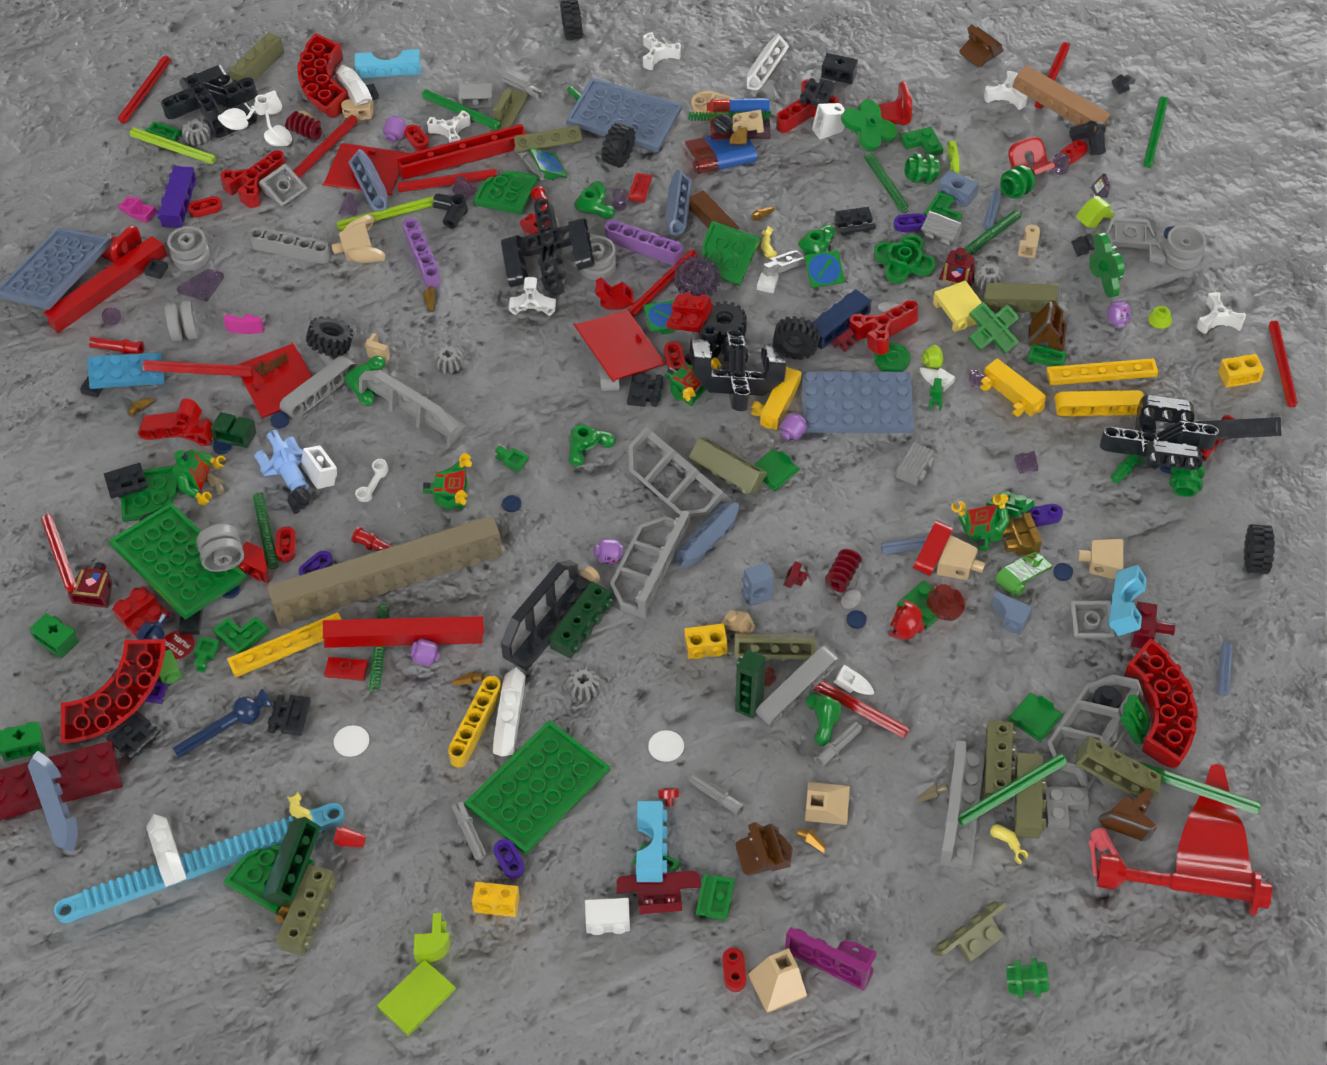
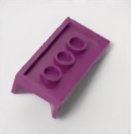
(842, 963)

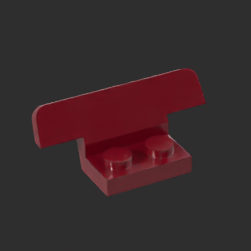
(659, 896)

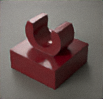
(843, 339)
(795, 576)

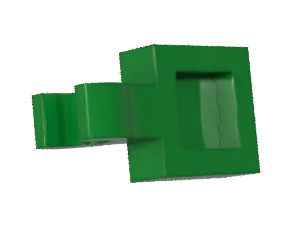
(936, 391)
(512, 459)
(205, 649)

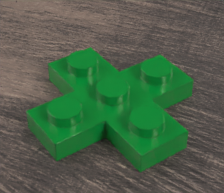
(993, 327)

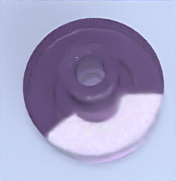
(111, 316)
(975, 378)

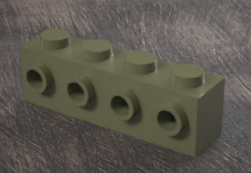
(258, 58)
(1020, 296)
(727, 465)
(776, 645)
(998, 757)
(1117, 768)
(1029, 802)
(306, 910)

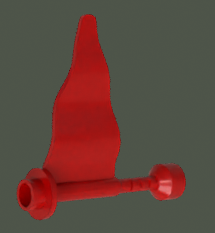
(1209, 857)

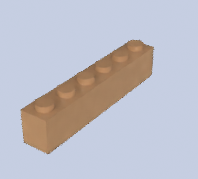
(1058, 98)

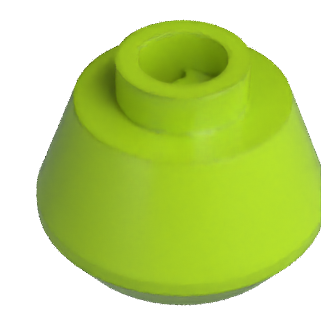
(1160, 317)
(932, 357)

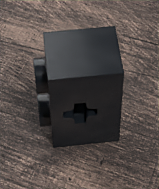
(839, 68)

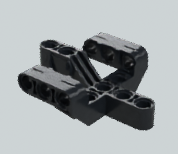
(207, 90)
(517, 247)
(735, 379)
(1172, 447)

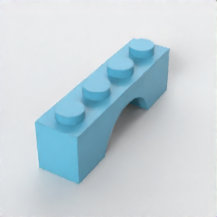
(405, 64)
(1124, 614)
(650, 860)

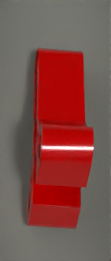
(797, 113)
(247, 180)
(880, 327)
(182, 424)

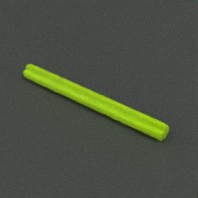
(172, 145)
(391, 212)

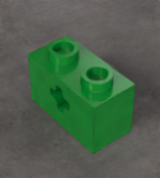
(54, 635)
(21, 741)

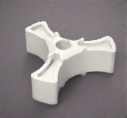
(658, 51)
(1006, 92)
(449, 128)
(531, 299)
(1219, 315)

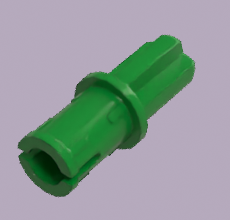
(1124, 468)

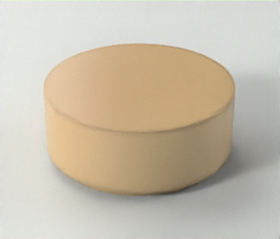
(590, 574)

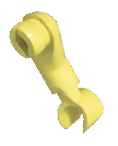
(765, 244)
(297, 810)
(1010, 837)

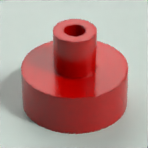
(668, 794)

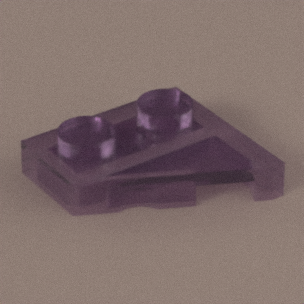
(201, 285)

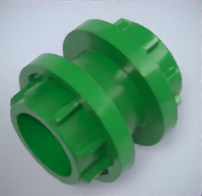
(919, 168)
(1017, 181)
(1186, 482)
(1027, 978)

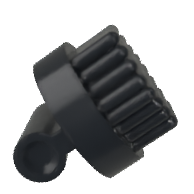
(1121, 83)
(722, 123)
(1083, 245)
(298, 499)

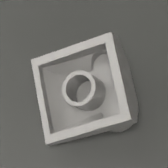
(282, 185)
(1090, 619)

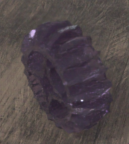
(710, 278)

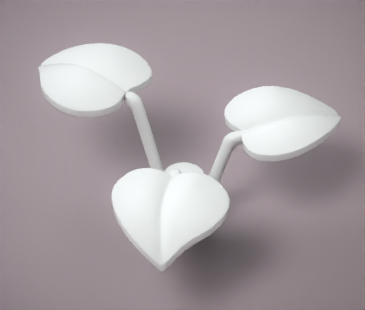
(264, 104)

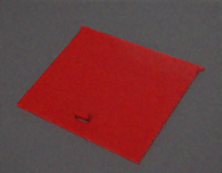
(384, 161)
(619, 345)
(279, 382)

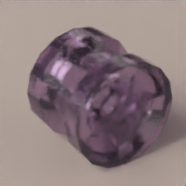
(1061, 163)

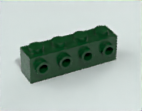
(581, 620)
(750, 683)
(291, 861)

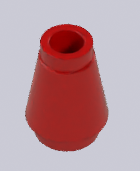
(349, 838)

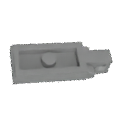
(783, 262)

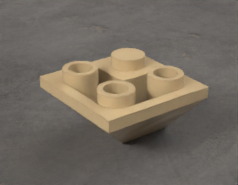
(827, 803)
(778, 981)

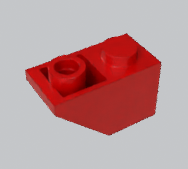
(254, 562)

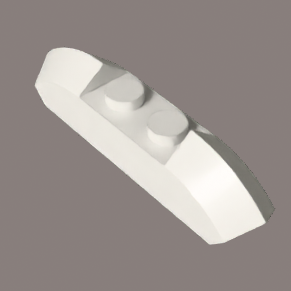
(766, 63)
(353, 84)
(509, 713)
(165, 850)

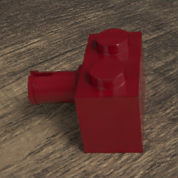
(1149, 625)

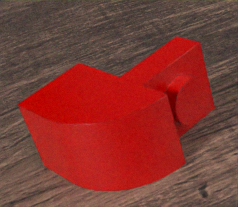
(614, 297)

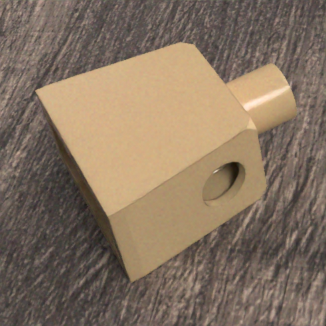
(1104, 557)
(959, 560)

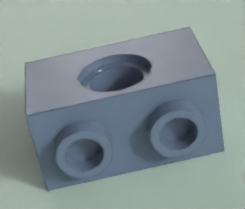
(959, 187)
(757, 584)

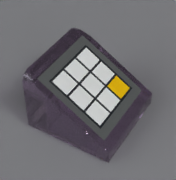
(1101, 186)

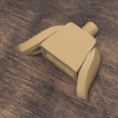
(356, 242)

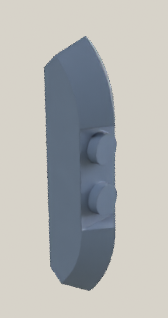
(369, 181)
(678, 203)
(703, 538)
(44, 775)

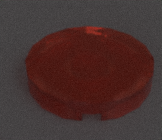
(946, 602)

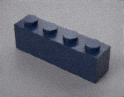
(837, 319)

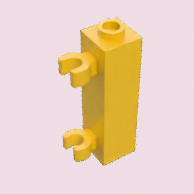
(1014, 387)
(778, 401)

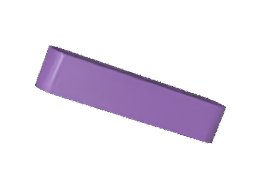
(643, 242)
(421, 252)

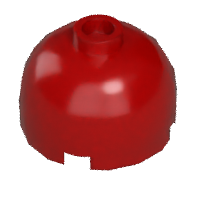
(906, 621)

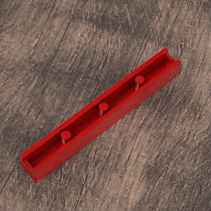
(458, 152)
(104, 284)
(402, 631)

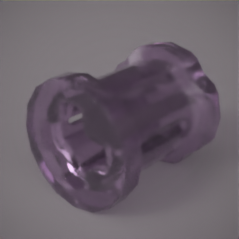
(620, 197)

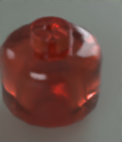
(770, 678)

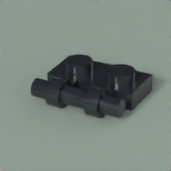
(822, 94)
(855, 220)
(639, 390)
(125, 480)
(295, 714)
(129, 731)

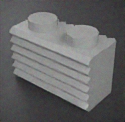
(476, 95)
(941, 228)
(915, 464)

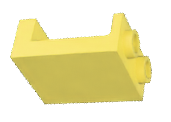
(957, 303)

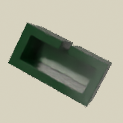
(233, 430)

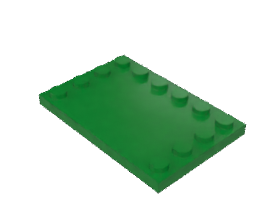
(167, 558)
(537, 787)

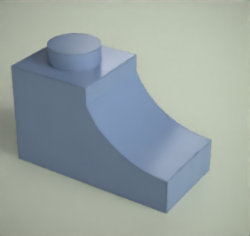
(1014, 613)

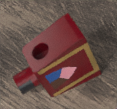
(958, 267)
(92, 587)

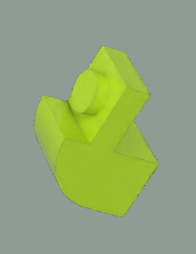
(1094, 211)
(432, 945)

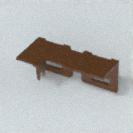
(263, 370)

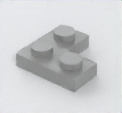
(1060, 801)

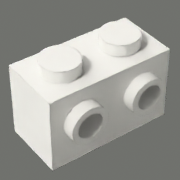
(318, 467)
(607, 916)

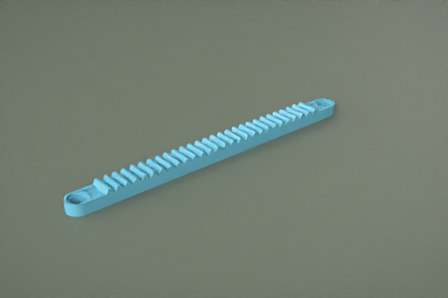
(194, 865)

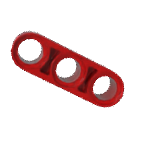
(932, 548)

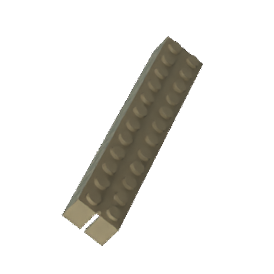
(385, 570)

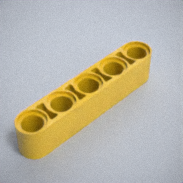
(1097, 403)
(474, 729)

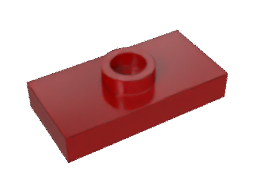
(640, 187)
(346, 668)

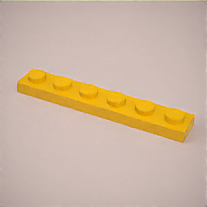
(1102, 371)
(279, 647)

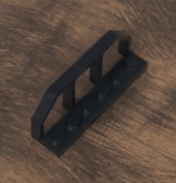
(540, 634)

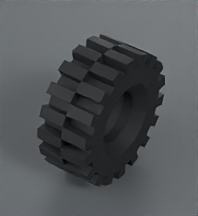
(571, 19)
(618, 145)
(729, 313)
(329, 336)
(805, 339)
(1259, 549)

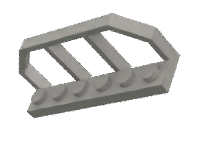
(411, 402)
(691, 475)
(666, 555)
(1114, 729)
(964, 793)

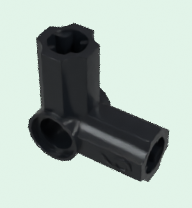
(1096, 138)
(454, 204)
(709, 333)

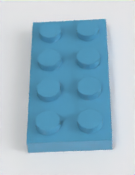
(122, 370)

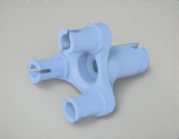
(284, 461)

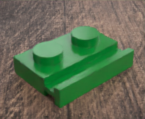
(1016, 504)
(1135, 719)
(715, 897)

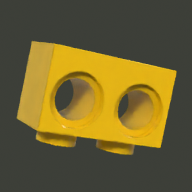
(1241, 370)
(704, 637)
(495, 899)

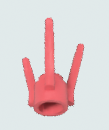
(1100, 840)

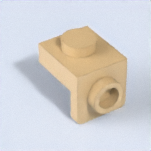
(376, 349)
(738, 622)

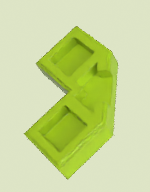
(952, 153)

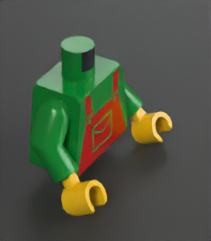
(685, 385)
(191, 472)
(450, 485)
(984, 523)

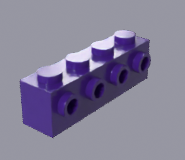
(177, 197)

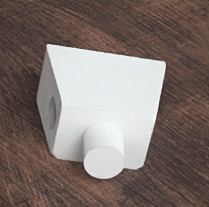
(828, 120)

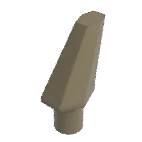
(216, 483)
(932, 792)

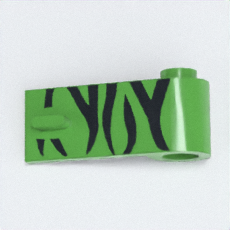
(1015, 575)

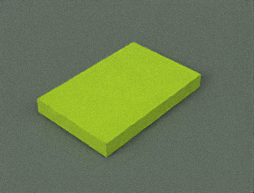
(416, 997)

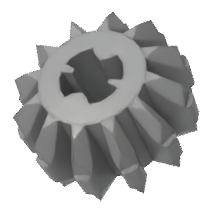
(196, 132)
(988, 274)
(448, 359)
(583, 684)

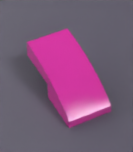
(136, 209)
(247, 325)

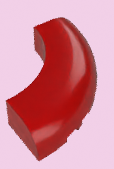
(316, 75)
(118, 696)
(1169, 702)

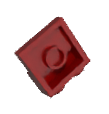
(689, 312)
(138, 609)

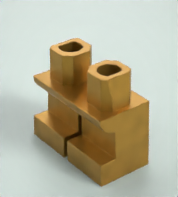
(1023, 536)

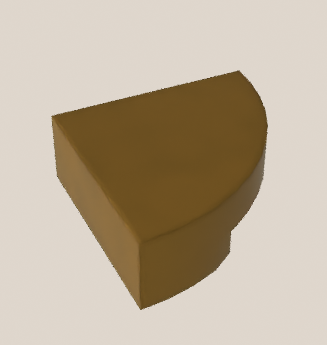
(739, 137)

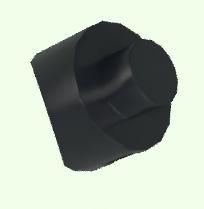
(1107, 696)

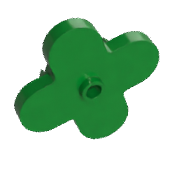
(869, 125)
(904, 258)
(1107, 264)

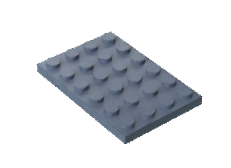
(609, 103)
(53, 267)
(857, 402)

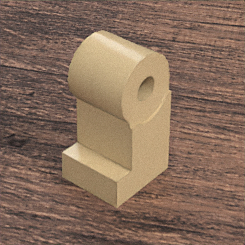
(362, 111)
(751, 120)
(1030, 241)

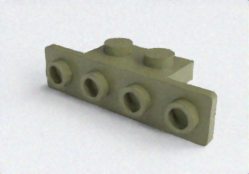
(508, 107)
(548, 138)
(976, 935)

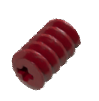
(304, 125)
(843, 570)

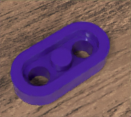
(909, 222)
(1045, 515)
(315, 561)
(509, 860)

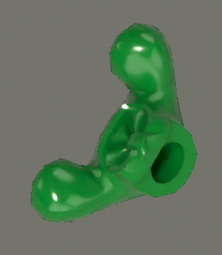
(592, 201)
(817, 240)
(352, 379)
(585, 438)
(827, 713)

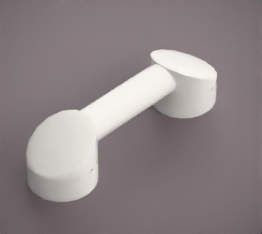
(380, 469)

